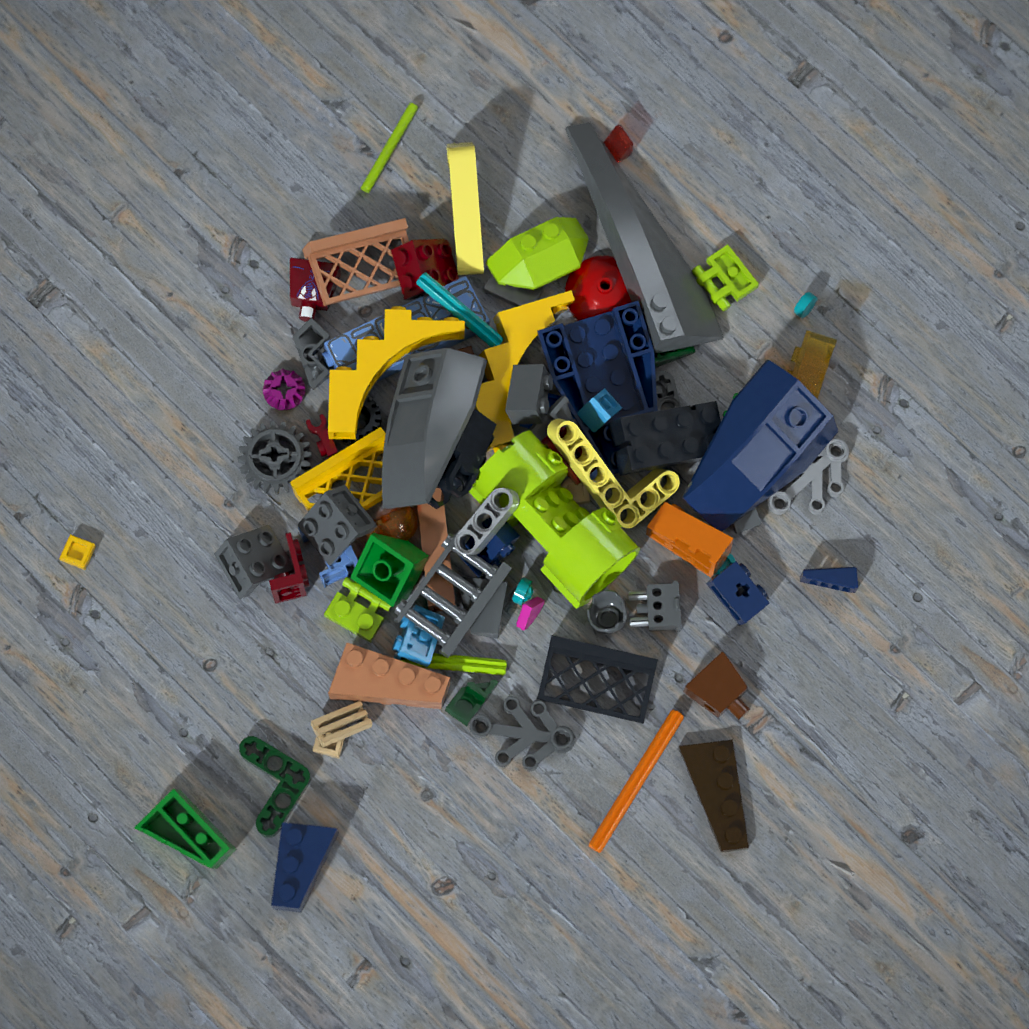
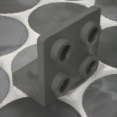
(335, 523)
(252, 559)

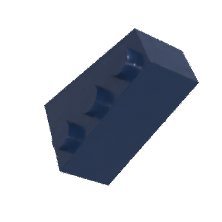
(299, 862)

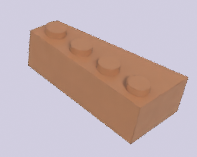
(386, 680)

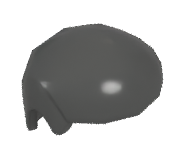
(607, 612)

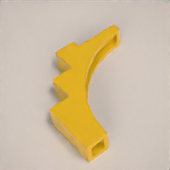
(374, 356)

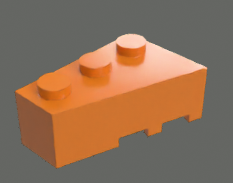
(690, 538)

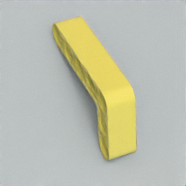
(465, 208)
(604, 480)

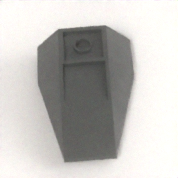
(427, 421)

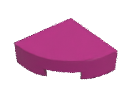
(529, 612)

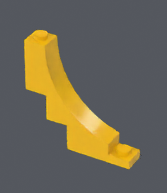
(518, 329)

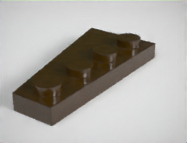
(716, 781)

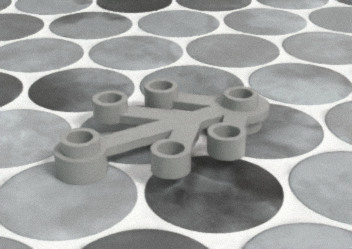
(814, 476)

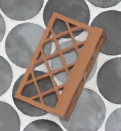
(350, 243)

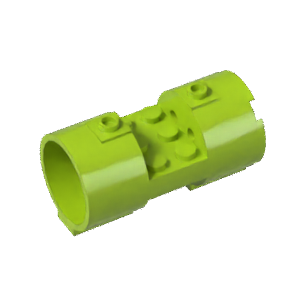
(582, 547)

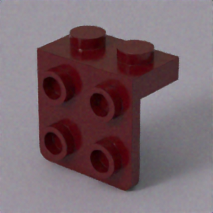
(422, 256)

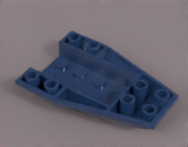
(599, 354)
(759, 447)

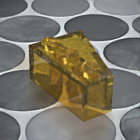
(812, 360)

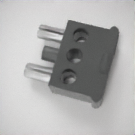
(668, 600)

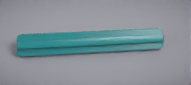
(459, 310)

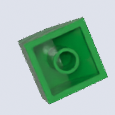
(389, 568)

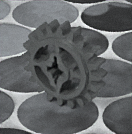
(265, 457)

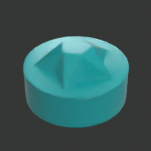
(523, 591)

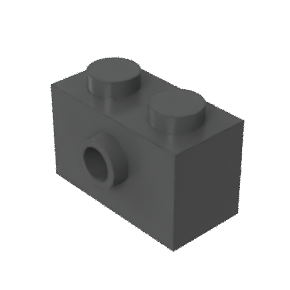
(528, 394)

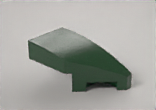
(470, 700)

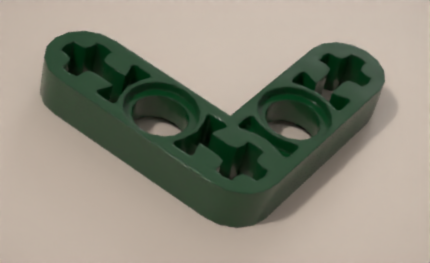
(285, 784)

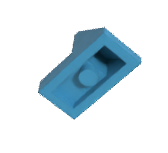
(599, 410)

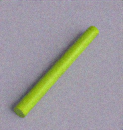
(389, 147)

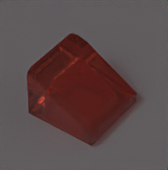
(619, 144)

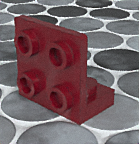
(287, 586)

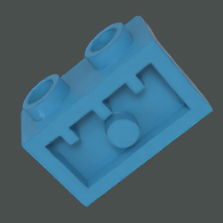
(415, 642)

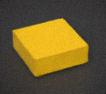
(77, 552)

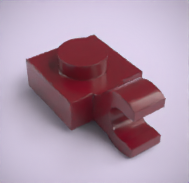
(325, 445)

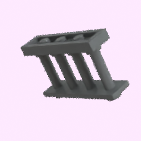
(462, 617)

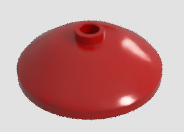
(586, 289)

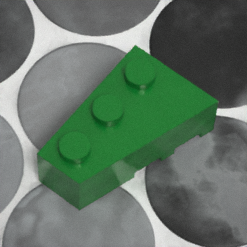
(187, 830)

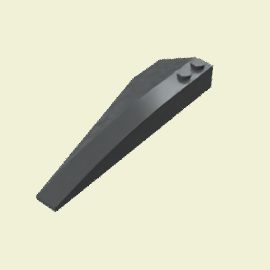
(649, 263)

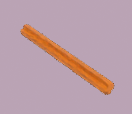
(636, 781)

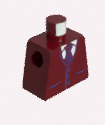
(304, 289)

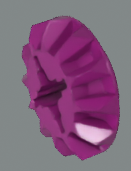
(294, 395)

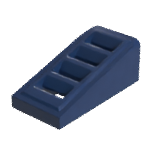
(840, 579)

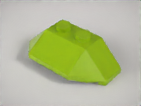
(540, 254)

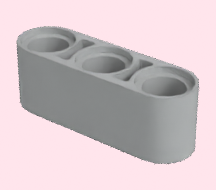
(474, 525)

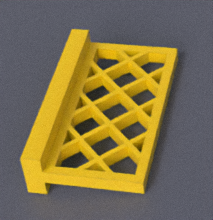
(342, 467)

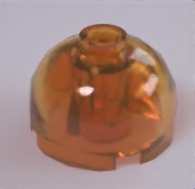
(398, 523)

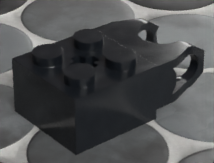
(466, 458)

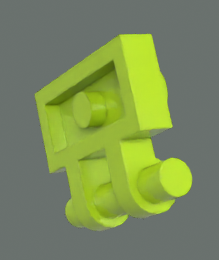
(732, 274)
(354, 616)

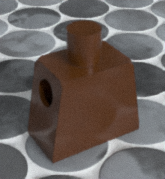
(719, 688)

